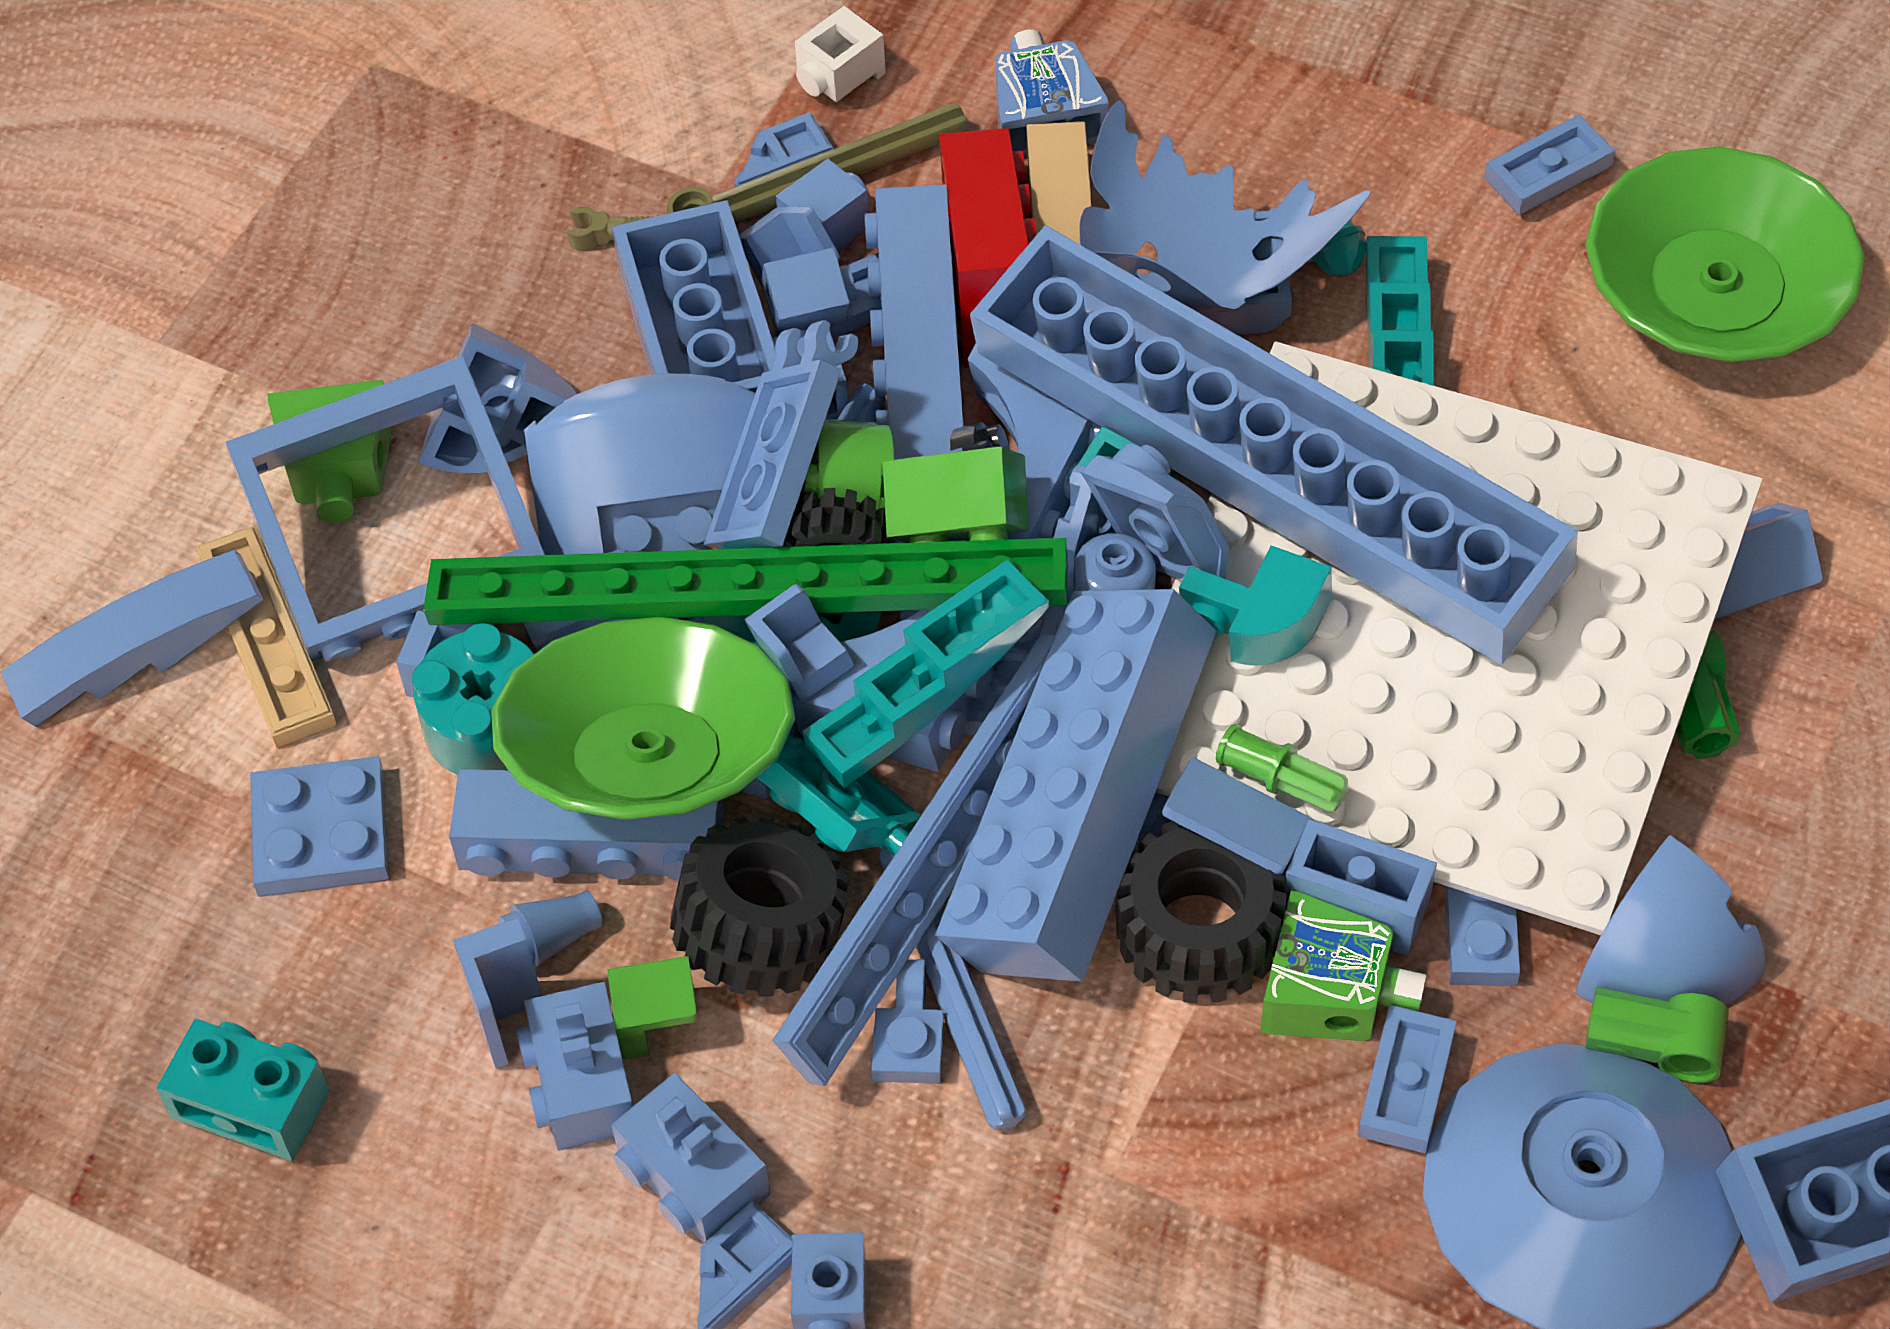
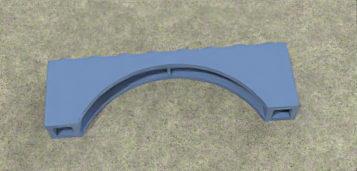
(1053, 445)

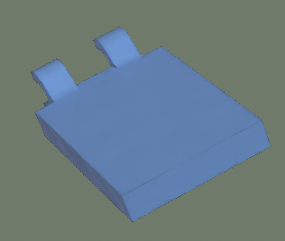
(778, 440)

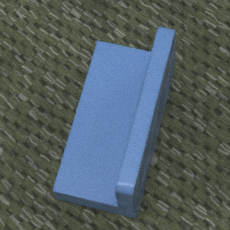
(1773, 558)
(1235, 816)
(498, 977)

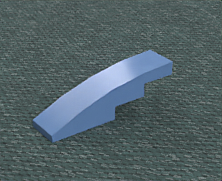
(142, 628)

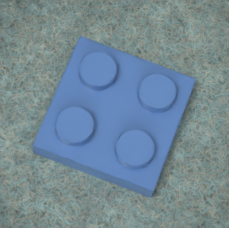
(318, 826)

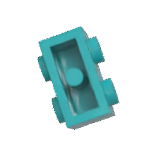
(244, 1087)

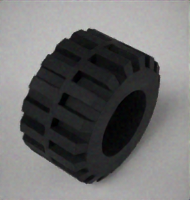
(758, 906)
(1188, 955)

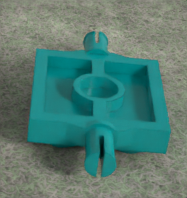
(844, 818)

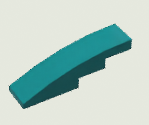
(1399, 307)
(920, 680)

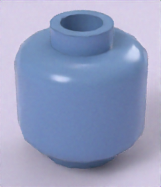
(1114, 564)

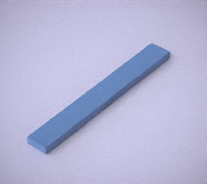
(906, 894)

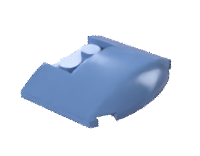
(635, 463)

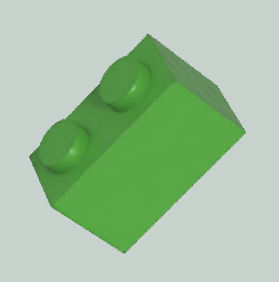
(956, 496)

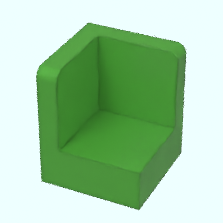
(649, 999)

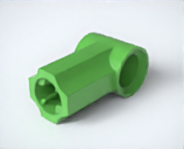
(1678, 1034)

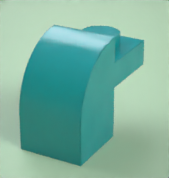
(1271, 616)

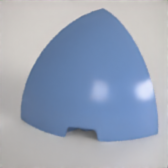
(514, 393)
(1675, 935)

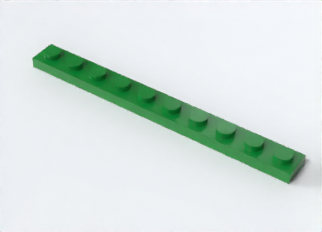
(728, 580)

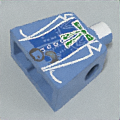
(1046, 86)

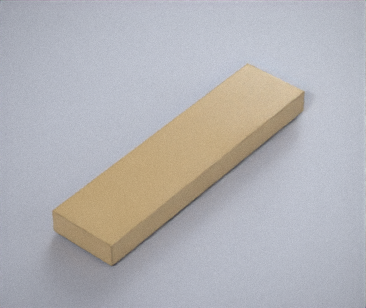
(274, 649)

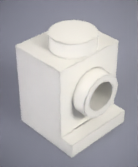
(839, 55)

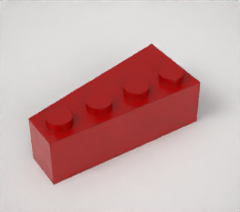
(985, 213)

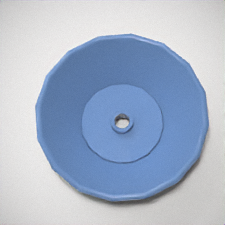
(1570, 1243)

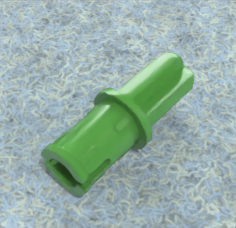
(1282, 768)

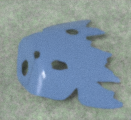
(1193, 225)

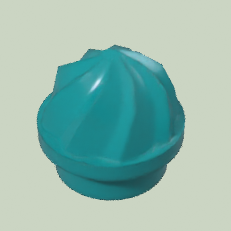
(1343, 252)

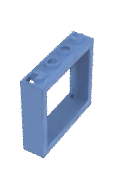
(340, 424)

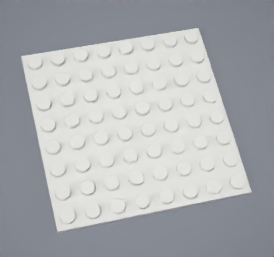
(1520, 770)

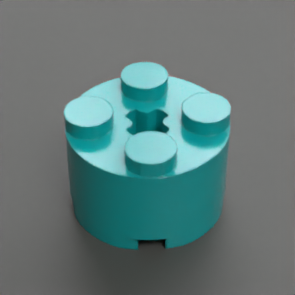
(457, 691)

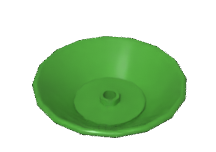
(1725, 254)
(642, 718)

